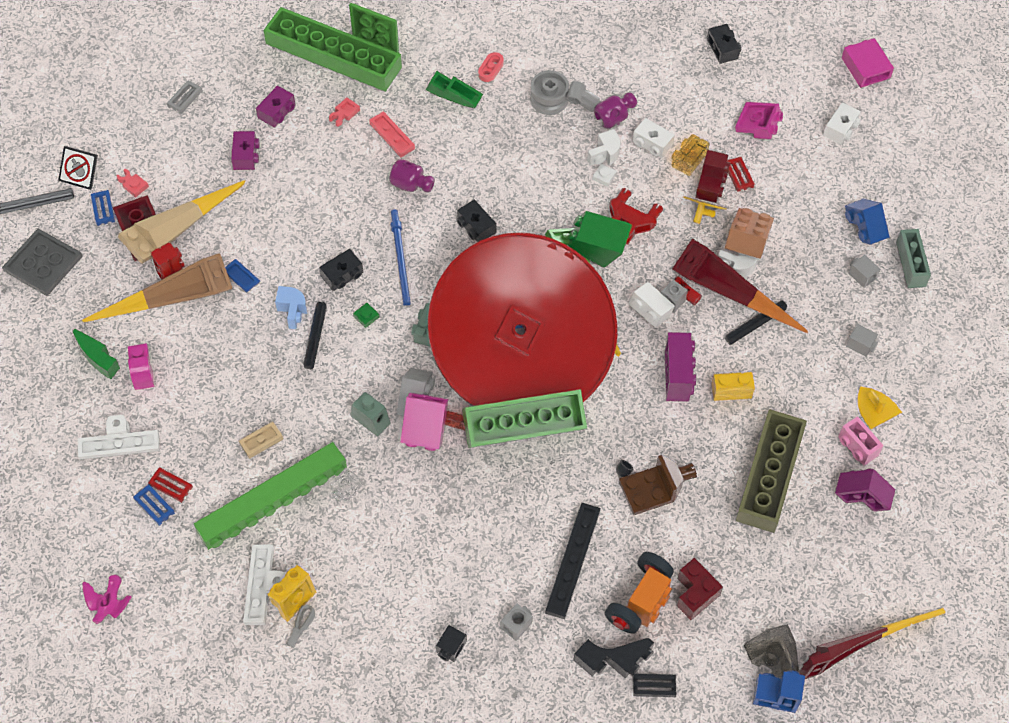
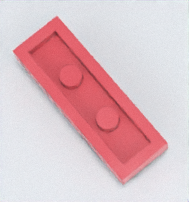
(392, 134)

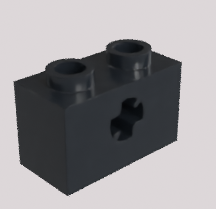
(723, 43)
(476, 221)
(341, 270)

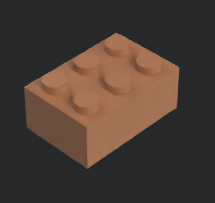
(749, 232)

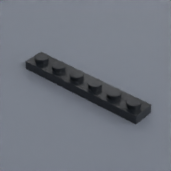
(572, 561)

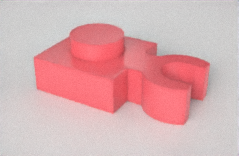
(346, 110)
(133, 184)

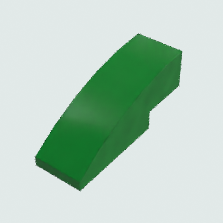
(454, 90)
(97, 354)

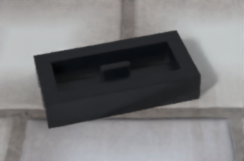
(653, 693)

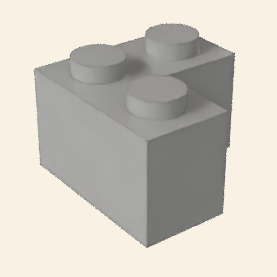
(416, 382)

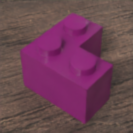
(865, 487)

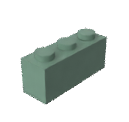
(913, 258)

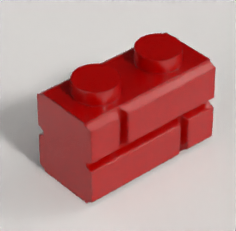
(167, 260)

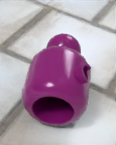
(614, 109)
(410, 176)

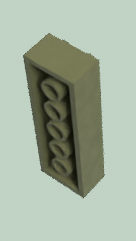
(771, 471)

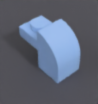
(293, 302)

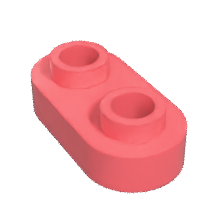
(490, 68)

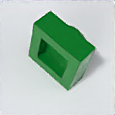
(366, 315)

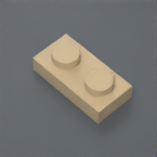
(261, 440)

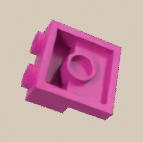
(759, 119)

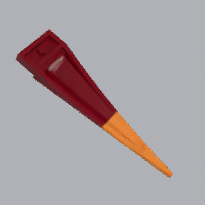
(711, 272)

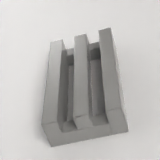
(186, 99)

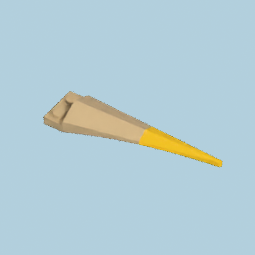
(170, 224)

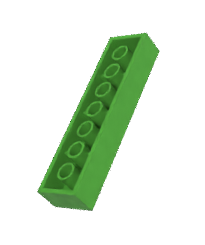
(333, 49)

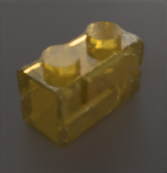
(690, 154)

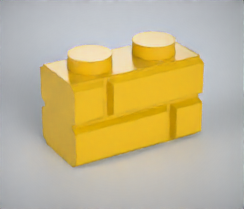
(732, 386)

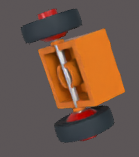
(647, 598)

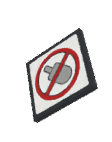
(77, 167)

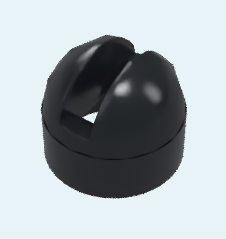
(624, 468)

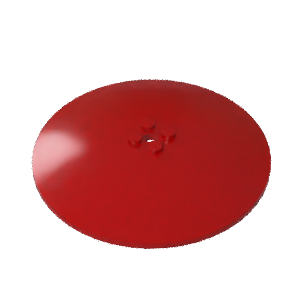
(527, 284)

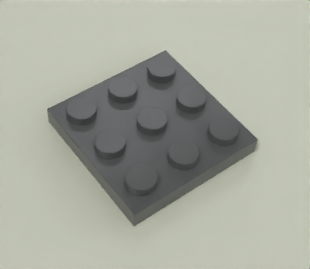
(42, 262)

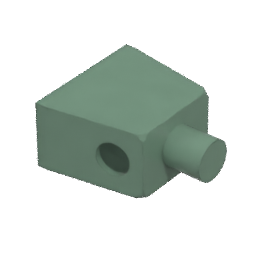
(367, 412)

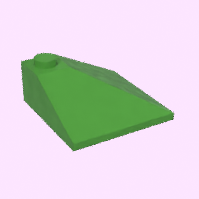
(374, 27)

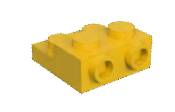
(292, 592)

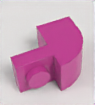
(140, 367)

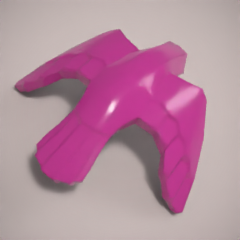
(105, 603)

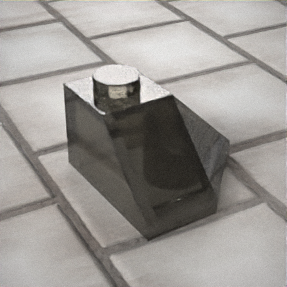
(774, 649)

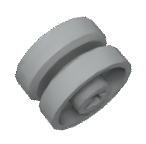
(549, 92)

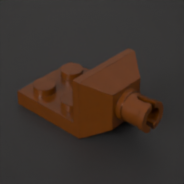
(655, 485)

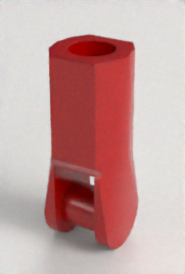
(692, 295)

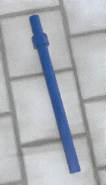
(396, 227)

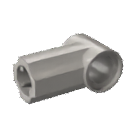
(579, 95)

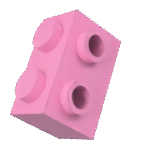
(860, 441)

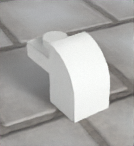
(607, 149)
(742, 264)

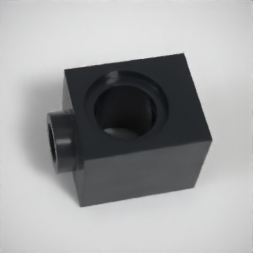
(451, 644)

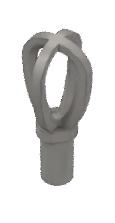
(298, 631)

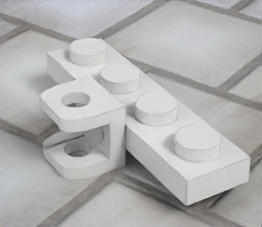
(118, 441)
(260, 582)

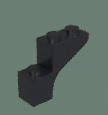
(622, 658)

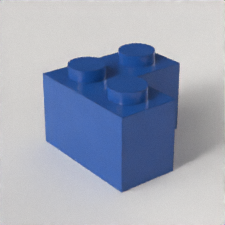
(870, 220)
(779, 693)

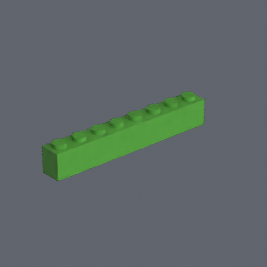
(270, 495)

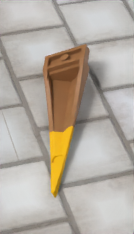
(194, 282)

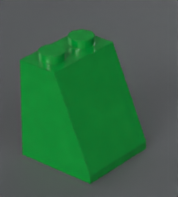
(599, 237)

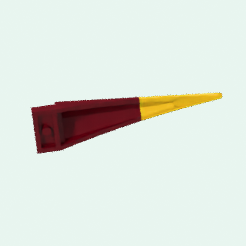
(835, 651)

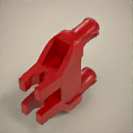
(640, 221)

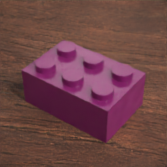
(679, 366)

